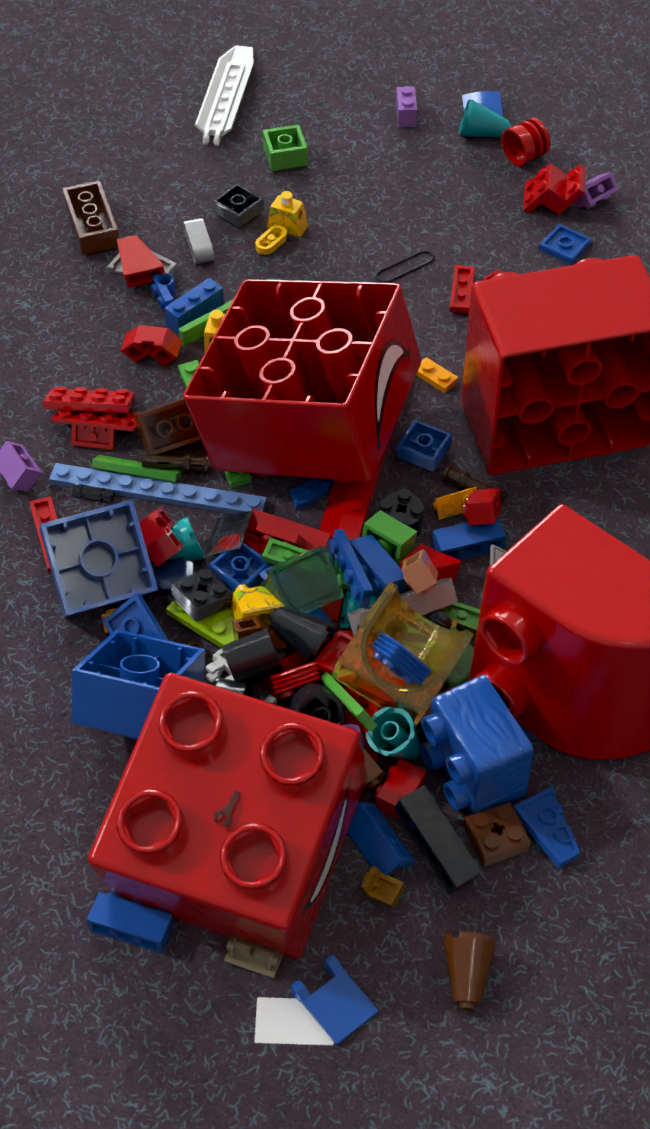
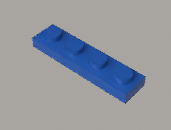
(351, 568)

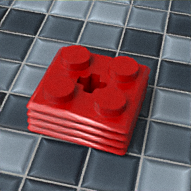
(283, 683)

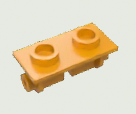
(451, 504)

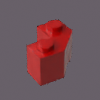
(150, 340)
(158, 536)

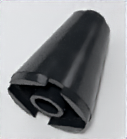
(302, 631)

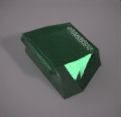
(305, 581)

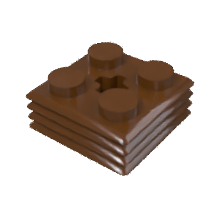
(489, 845)

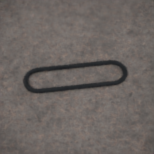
(407, 272)

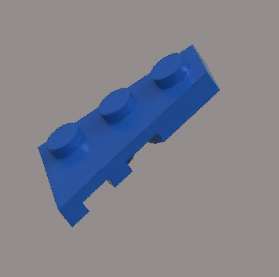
(546, 824)

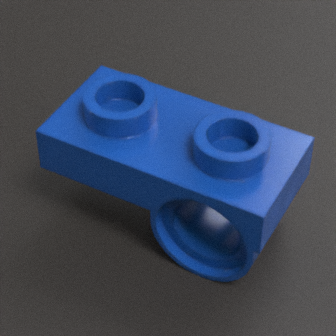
(163, 288)

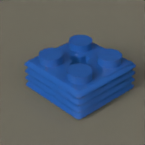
(424, 445)
(239, 567)
(400, 660)

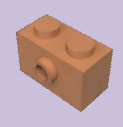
(420, 572)

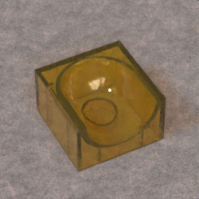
(429, 642)

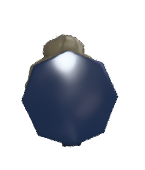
(170, 572)

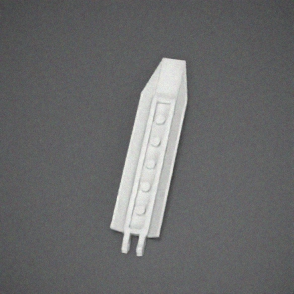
(225, 93)

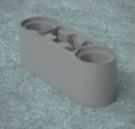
(198, 241)

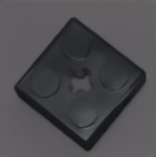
(238, 205)
(201, 594)

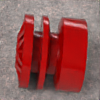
(526, 141)

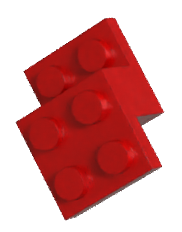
(554, 189)

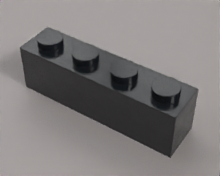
(438, 839)

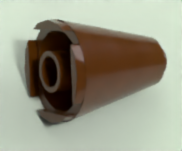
(468, 966)

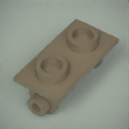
(252, 957)

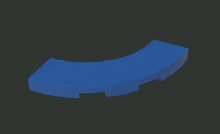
(310, 492)

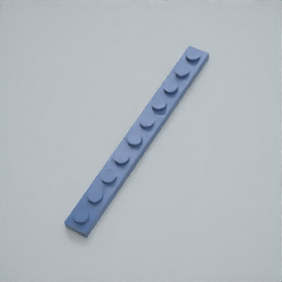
(158, 490)

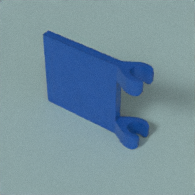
(337, 1005)

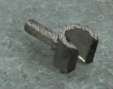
(228, 810)

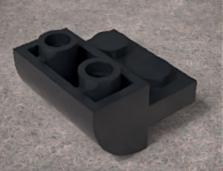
(252, 657)

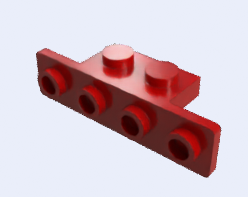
(286, 531)

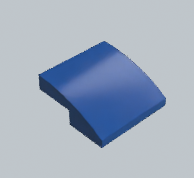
(489, 99)

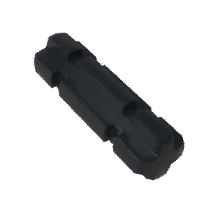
(93, 493)

